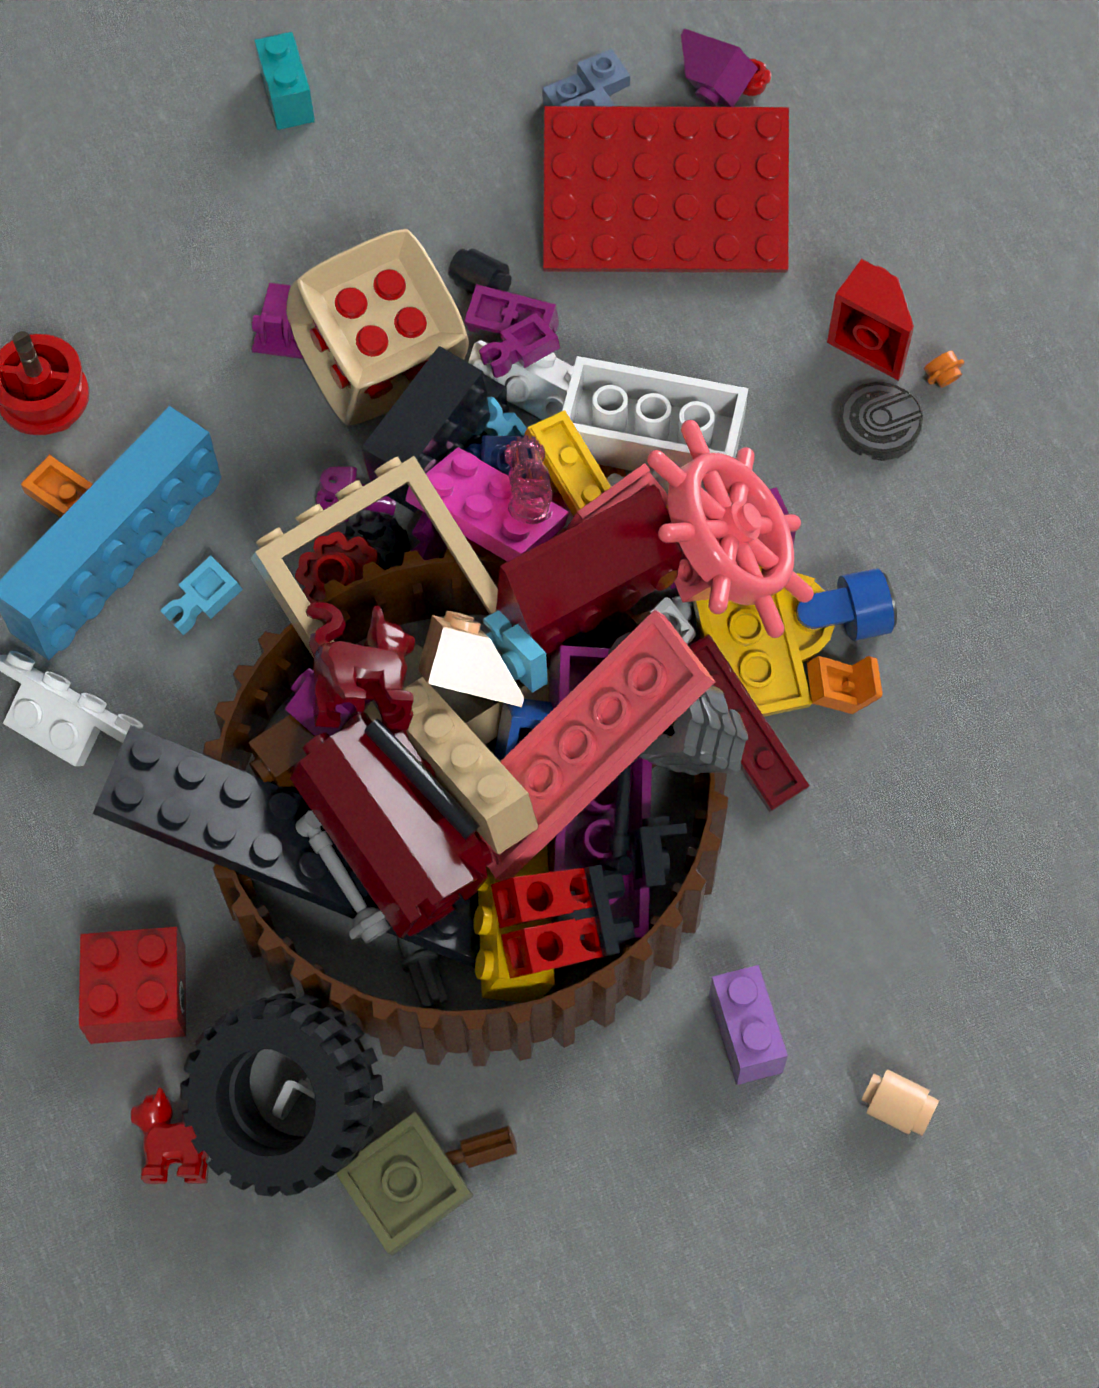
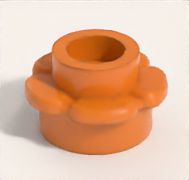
(944, 369)

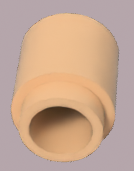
(900, 1102)

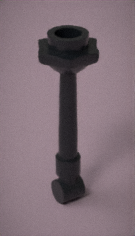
(620, 840)

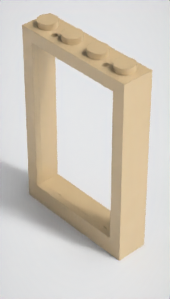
(351, 501)

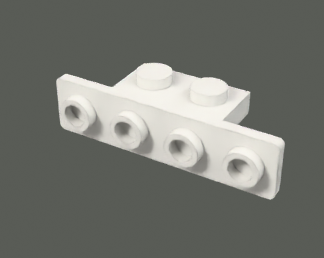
(536, 388)
(55, 714)

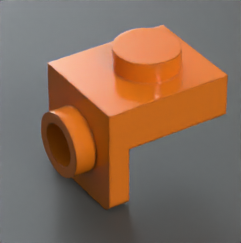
(844, 685)

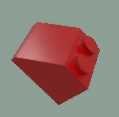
(872, 319)

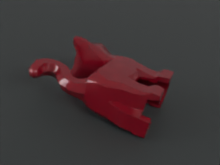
(359, 672)

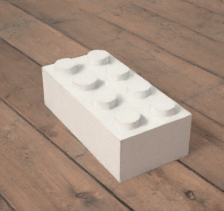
(637, 410)

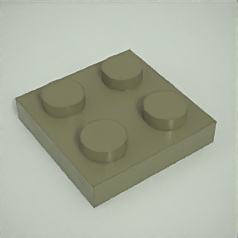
(404, 1183)

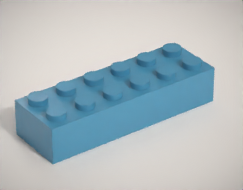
(108, 533)

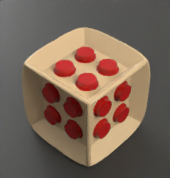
(373, 323)

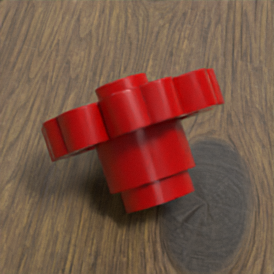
(333, 559)

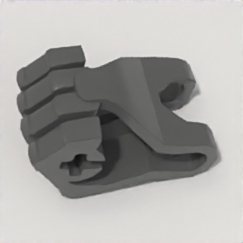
(702, 738)

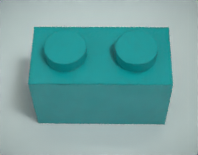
(284, 80)

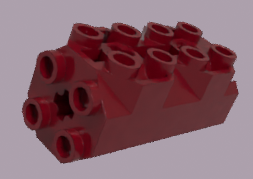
(388, 829)

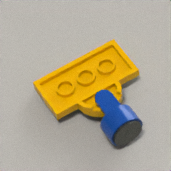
(774, 666)

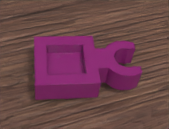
(522, 342)

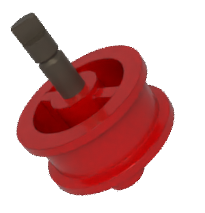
(41, 384)

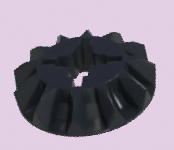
(394, 538)

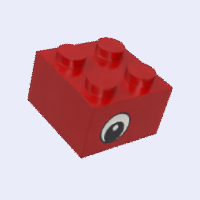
(132, 985)

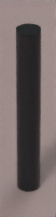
(421, 778)

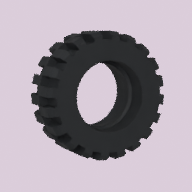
(228, 1120)

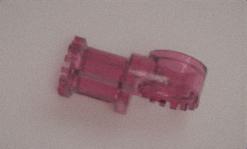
(535, 486)

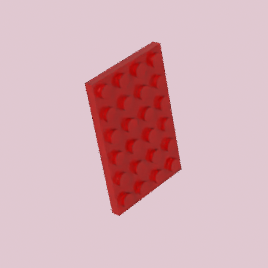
(666, 189)

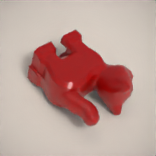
(167, 1142)

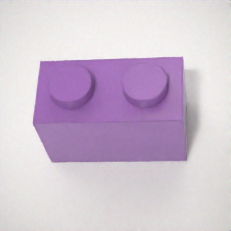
(747, 1025)

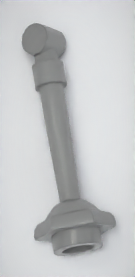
(369, 921)

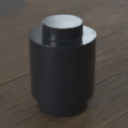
(475, 267)

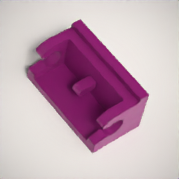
(499, 310)

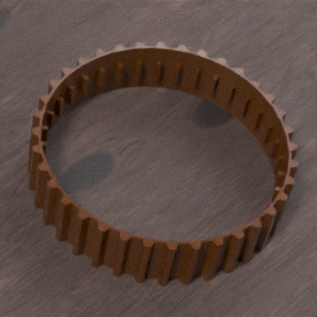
(408, 596)

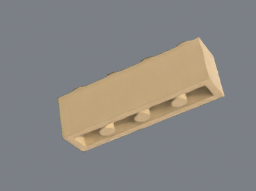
(469, 770)

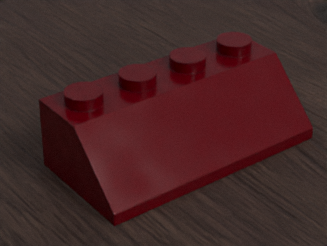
(590, 571)

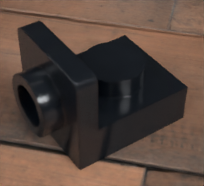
(647, 855)

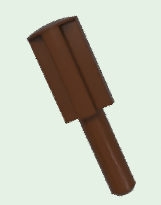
(484, 1148)

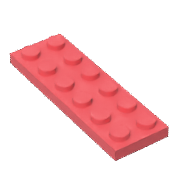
(600, 731)

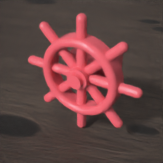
(728, 534)

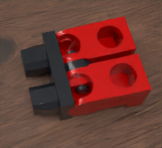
(579, 914)

